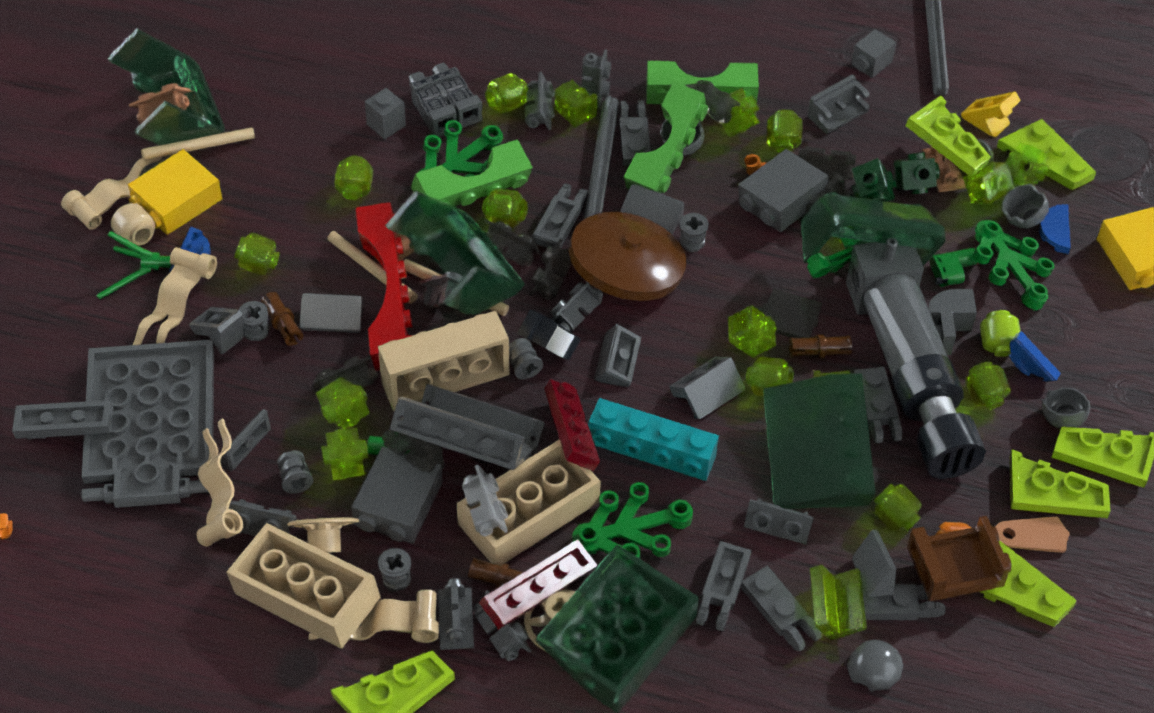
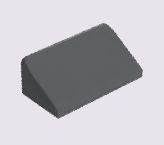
(654, 207)
(331, 313)
(617, 357)
(246, 440)
(875, 566)

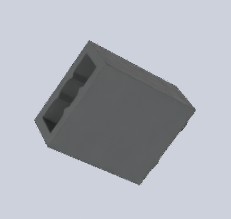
(781, 190)
(396, 497)

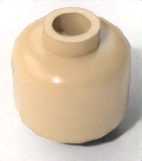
(133, 224)

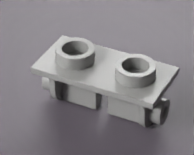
(491, 512)

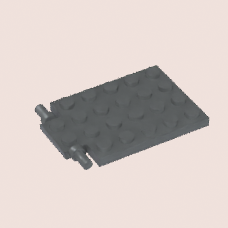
(159, 413)

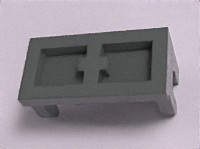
(838, 105)

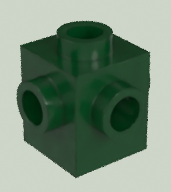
(916, 173)
(873, 181)

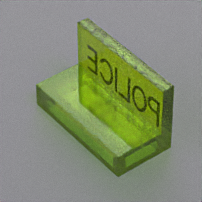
(837, 602)

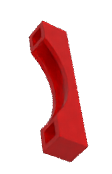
(385, 248)

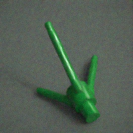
(148, 262)

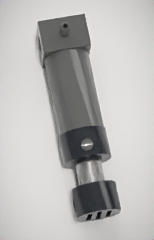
(887, 286)

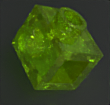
(742, 116)
(1037, 160)
(752, 331)
(343, 403)
(345, 453)

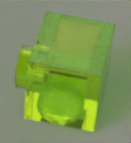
(989, 183)

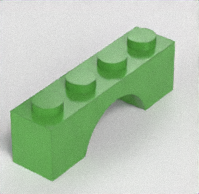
(663, 74)
(683, 110)
(505, 169)

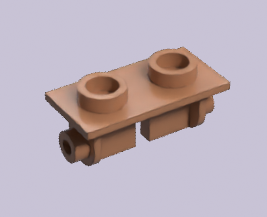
(151, 101)
(950, 176)

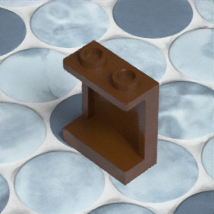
(959, 560)

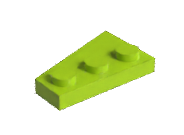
(945, 135)
(1063, 162)
(1048, 490)
(1031, 592)
(399, 689)

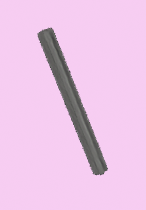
(937, 47)
(602, 157)

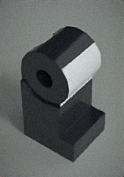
(549, 334)

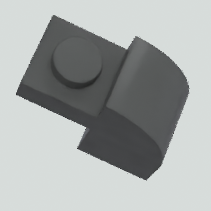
(952, 312)

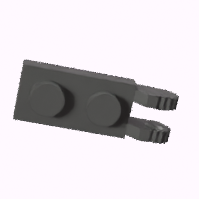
(633, 132)
(559, 217)
(880, 404)
(724, 582)
(902, 604)
(779, 607)

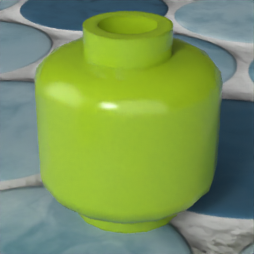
(998, 331)

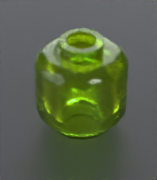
(506, 93)
(784, 130)
(353, 176)
(506, 207)
(257, 253)
(768, 373)
(987, 385)
(897, 507)

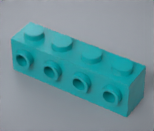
(653, 439)

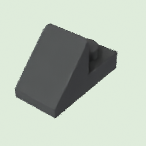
(221, 325)

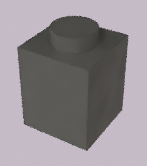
(873, 53)
(385, 113)

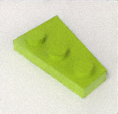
(1111, 454)

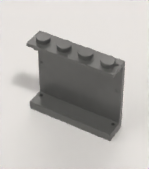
(469, 426)

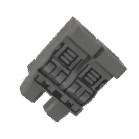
(444, 98)

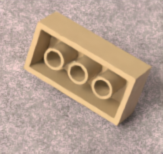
(445, 357)
(538, 500)
(304, 585)

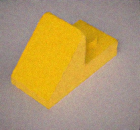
(991, 112)

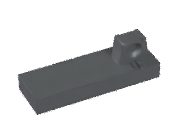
(62, 419)

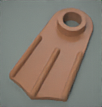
(1035, 534)

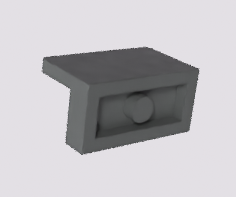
(709, 386)

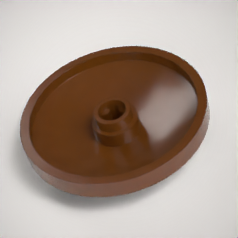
(627, 256)

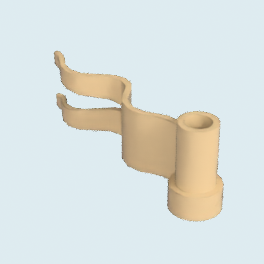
(102, 197)
(175, 290)
(220, 519)
(401, 616)

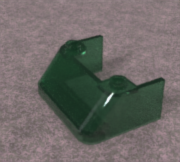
(157, 65)
(872, 222)
(458, 248)

